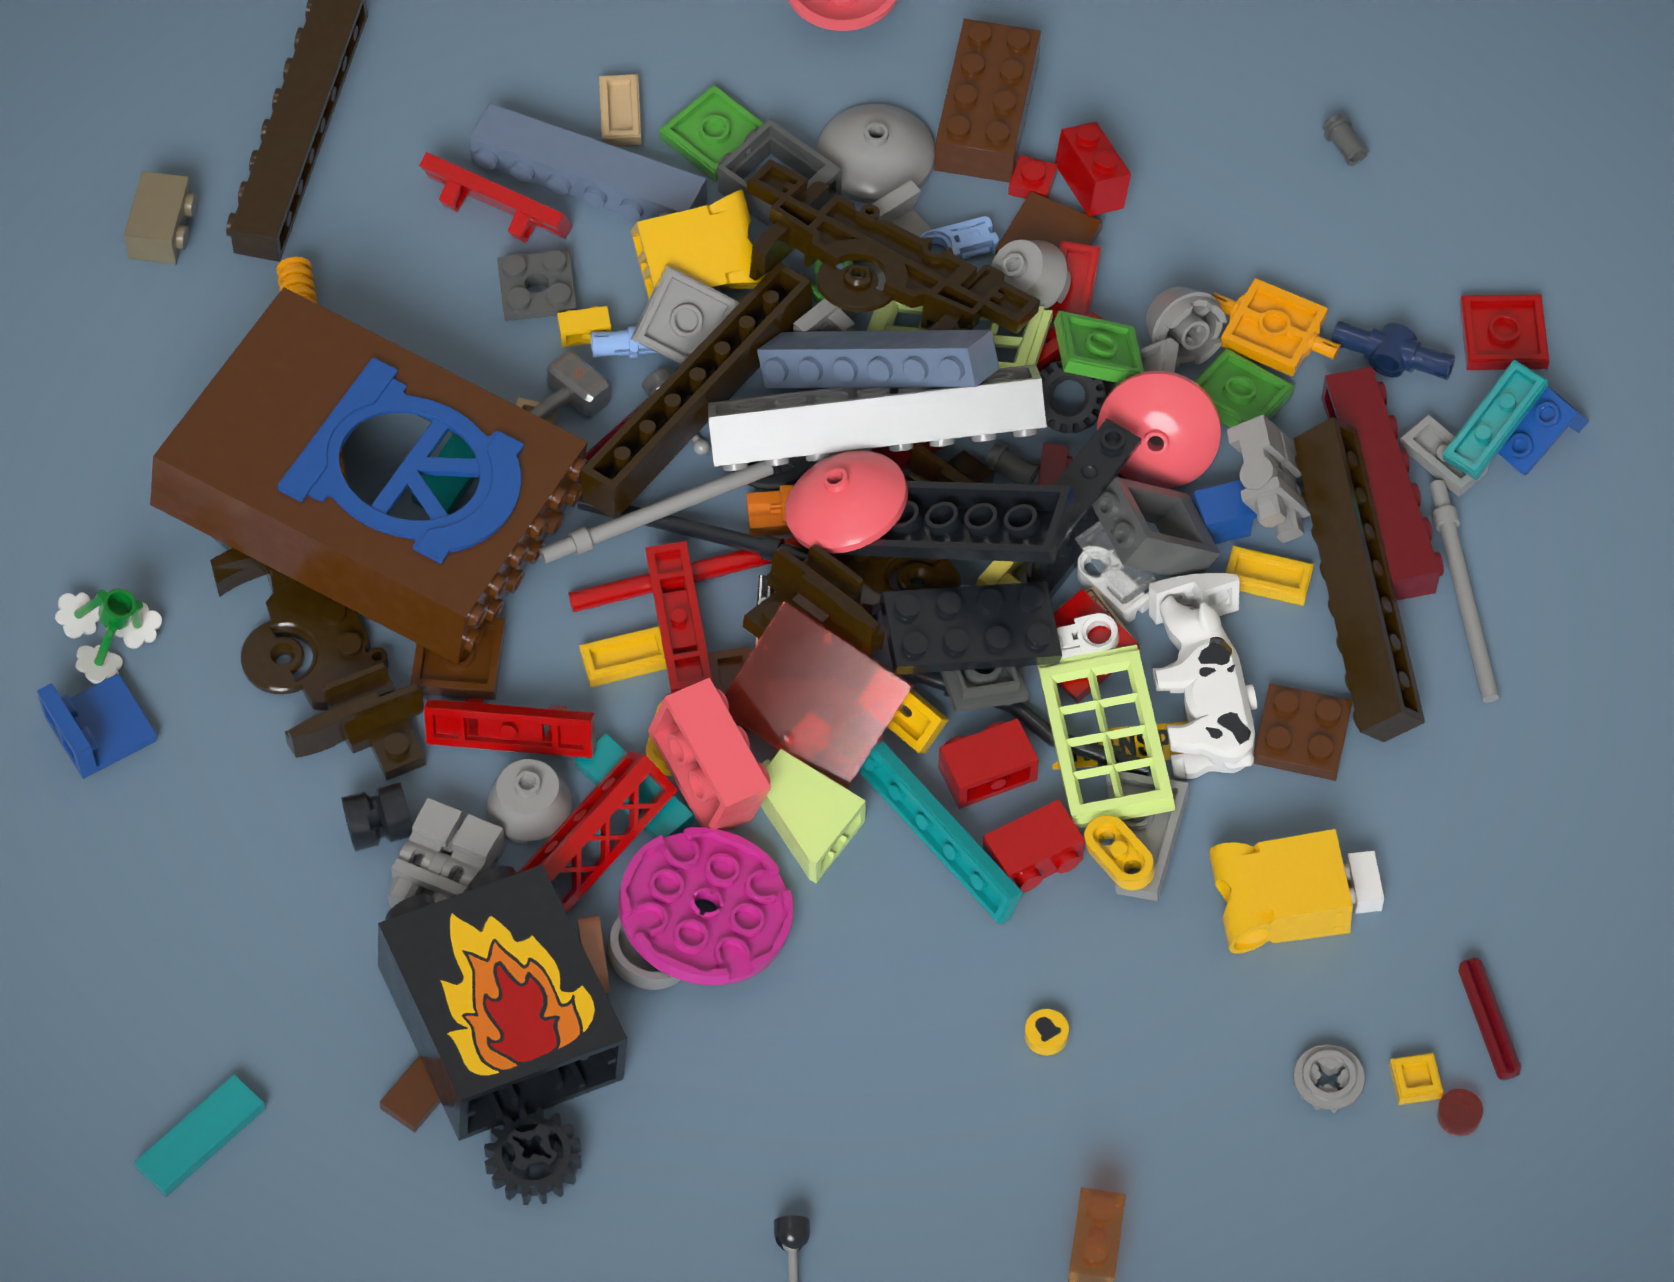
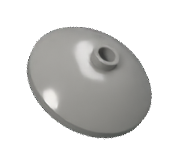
(881, 164)

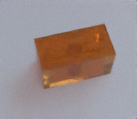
(1096, 1236)

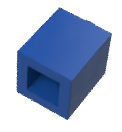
(1224, 511)

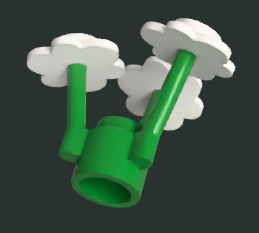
(120, 616)

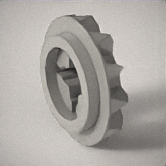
(1329, 1060)

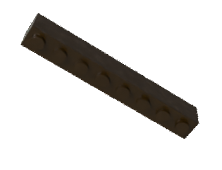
(296, 128)
(680, 404)
(1358, 581)

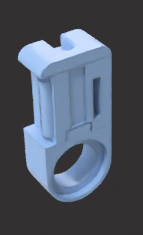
(967, 237)

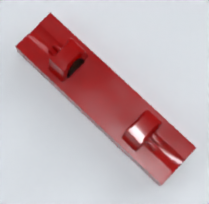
(463, 183)
(678, 614)
(510, 727)

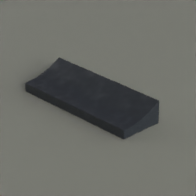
(979, 522)

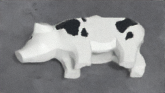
(1215, 697)

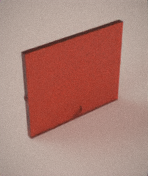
(815, 695)

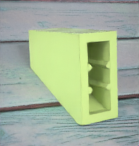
(811, 813)

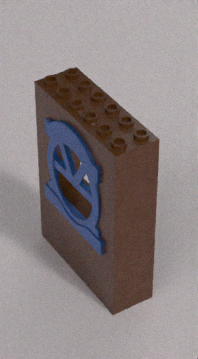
(266, 477)

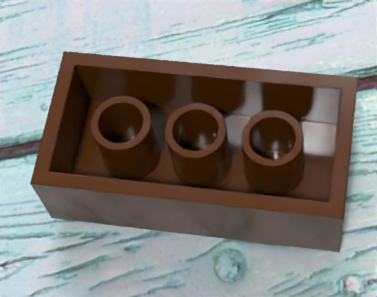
(987, 100)

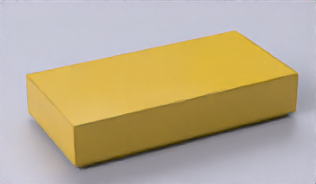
(1270, 575)
(623, 656)

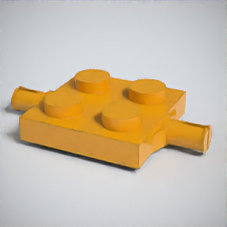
(1275, 327)

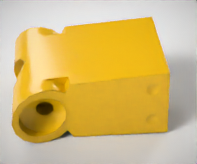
(699, 242)
(1282, 890)

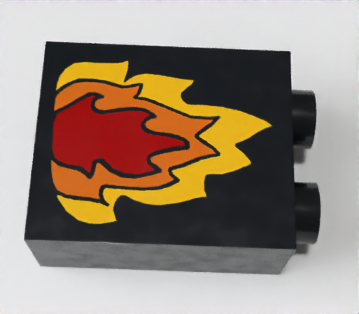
(500, 998)

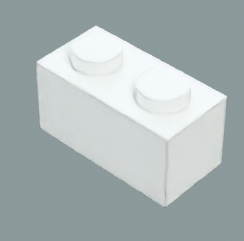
(1364, 882)

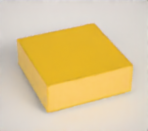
(1416, 1078)

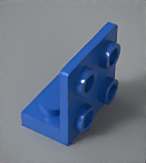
(1540, 430)
(97, 724)

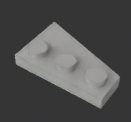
(1155, 831)

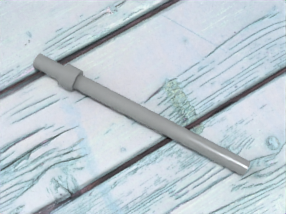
(1447, 522)
(583, 539)

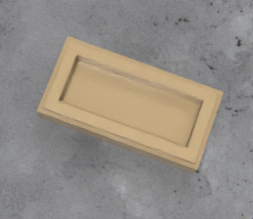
(620, 110)

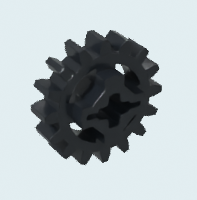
(538, 1173)

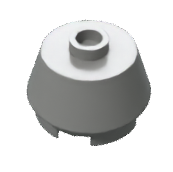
(1035, 269)
(1189, 319)
(529, 801)

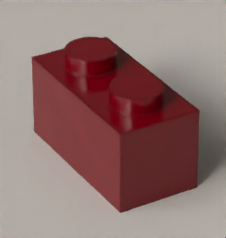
(1053, 463)

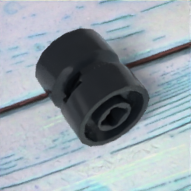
(391, 811)

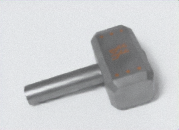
(574, 384)

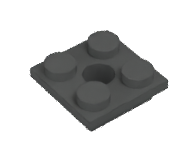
(546, 269)
(974, 691)

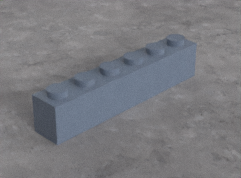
(582, 166)
(878, 359)

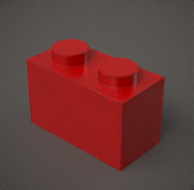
(1092, 169)
(988, 762)
(1036, 846)

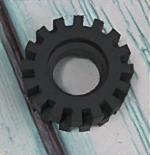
(1082, 418)

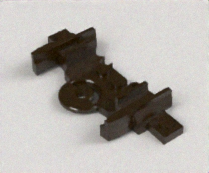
(837, 233)
(847, 589)
(342, 677)

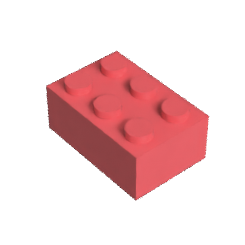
(709, 756)

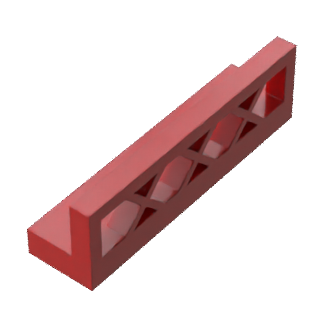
(594, 814)

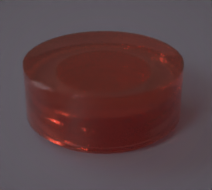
(1459, 1112)

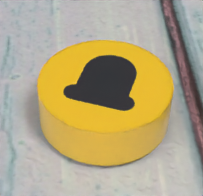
(1046, 1032)

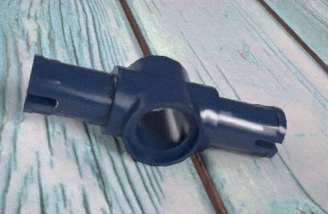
(1393, 350)

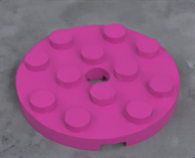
(711, 865)

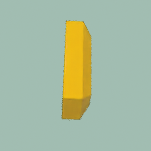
(922, 726)

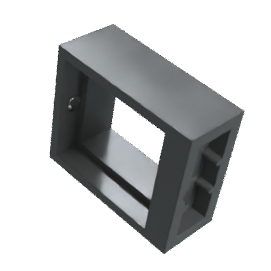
(787, 148)
(1182, 540)

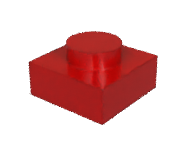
(1032, 176)

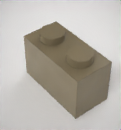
(160, 217)

